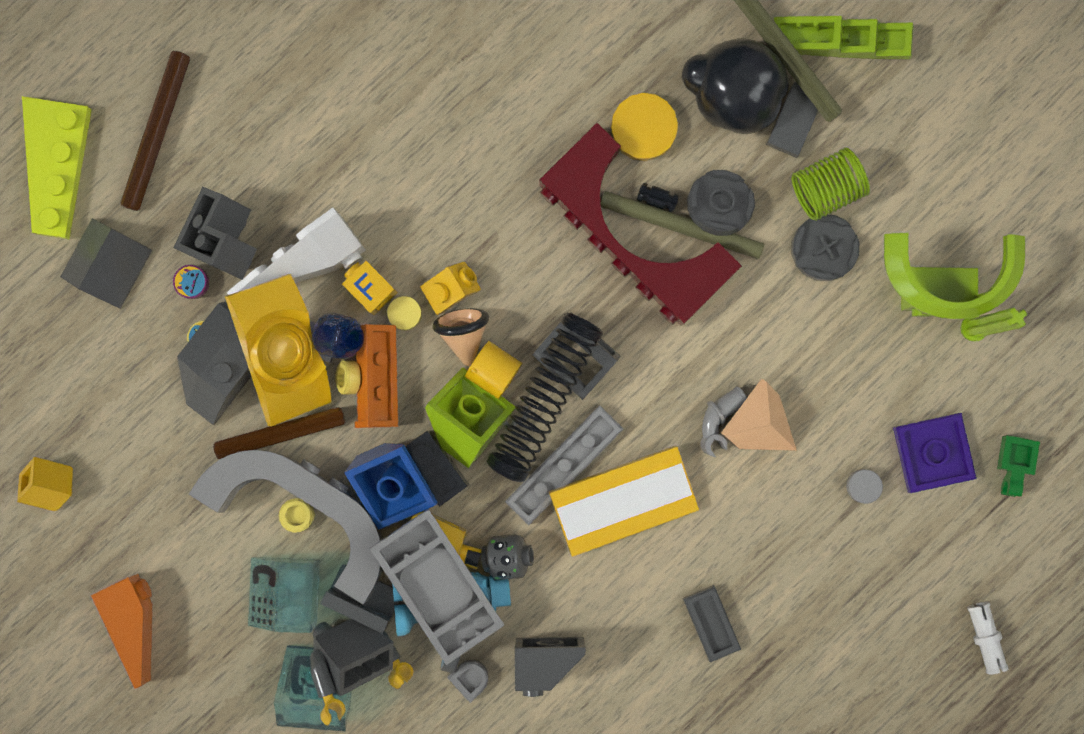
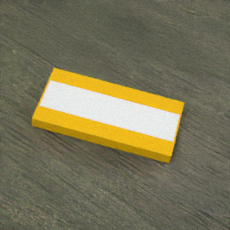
(624, 500)

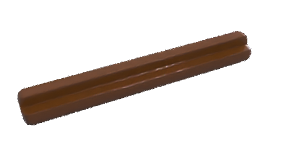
(280, 432)

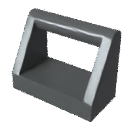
(601, 353)

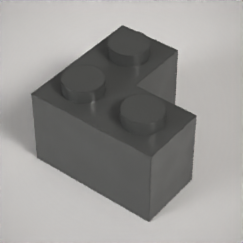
(214, 231)

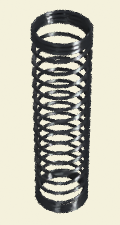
(506, 464)

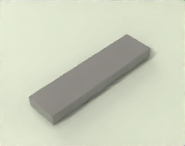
(564, 464)

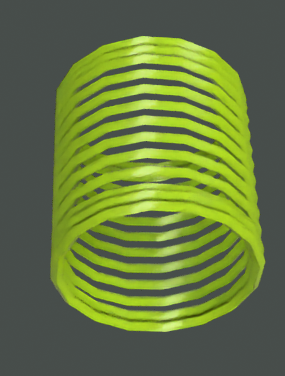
(812, 192)

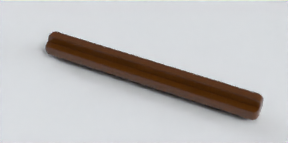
(155, 130)

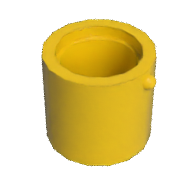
(493, 369)

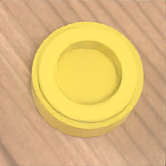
(404, 313)
(348, 377)
(296, 515)

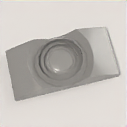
(436, 586)

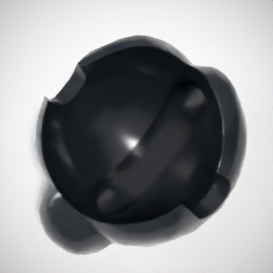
(737, 85)

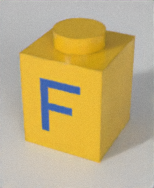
(368, 287)

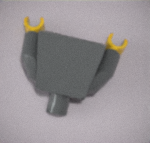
(349, 658)

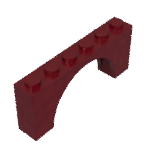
(677, 286)

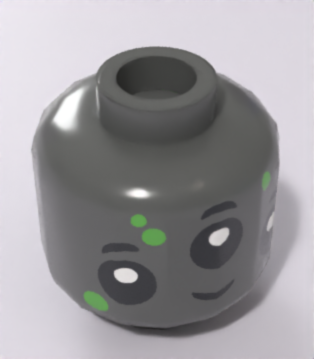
(507, 557)

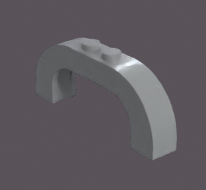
(228, 475)

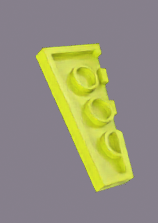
(54, 159)

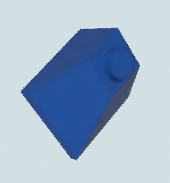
(389, 484)

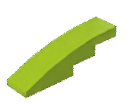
(847, 38)

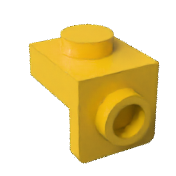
(450, 287)

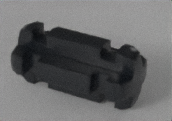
(657, 197)

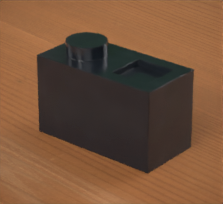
(436, 467)

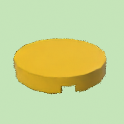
(644, 126)

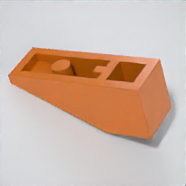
(128, 619)

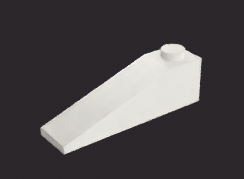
(321, 249)

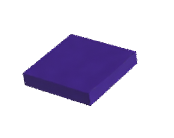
(934, 453)

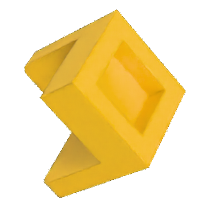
(45, 484)

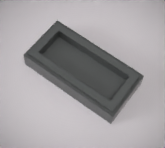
(793, 122)
(711, 623)

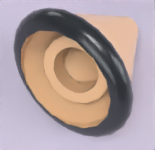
(462, 331)

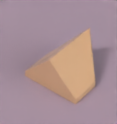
(760, 422)

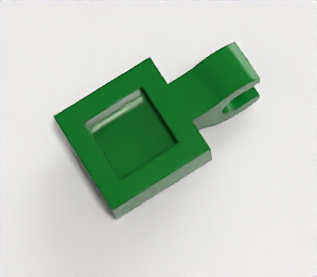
(1018, 458)

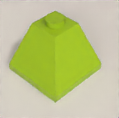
(466, 418)

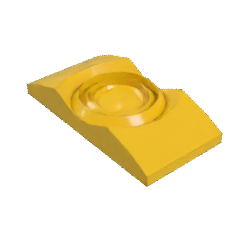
(279, 349)

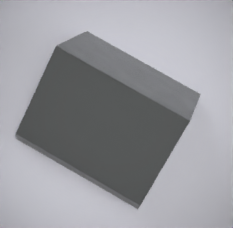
(105, 263)

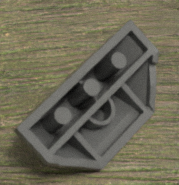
(213, 365)

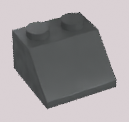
(544, 662)

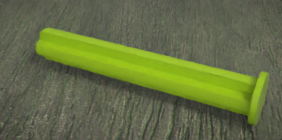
(980, 326)

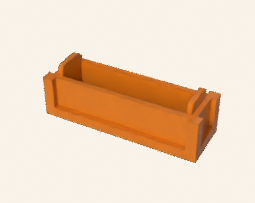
(378, 385)

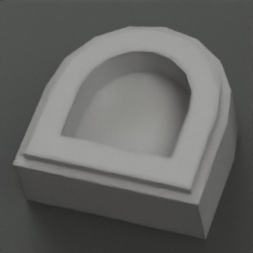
(470, 679)

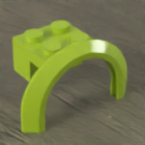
(950, 291)

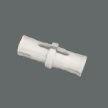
(987, 638)

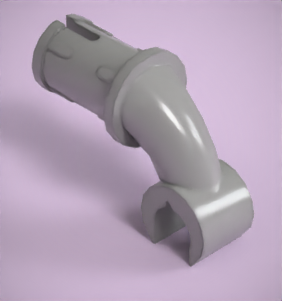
(716, 415)

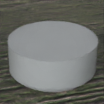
(864, 486)

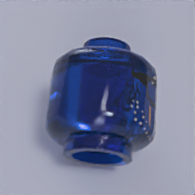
(337, 336)

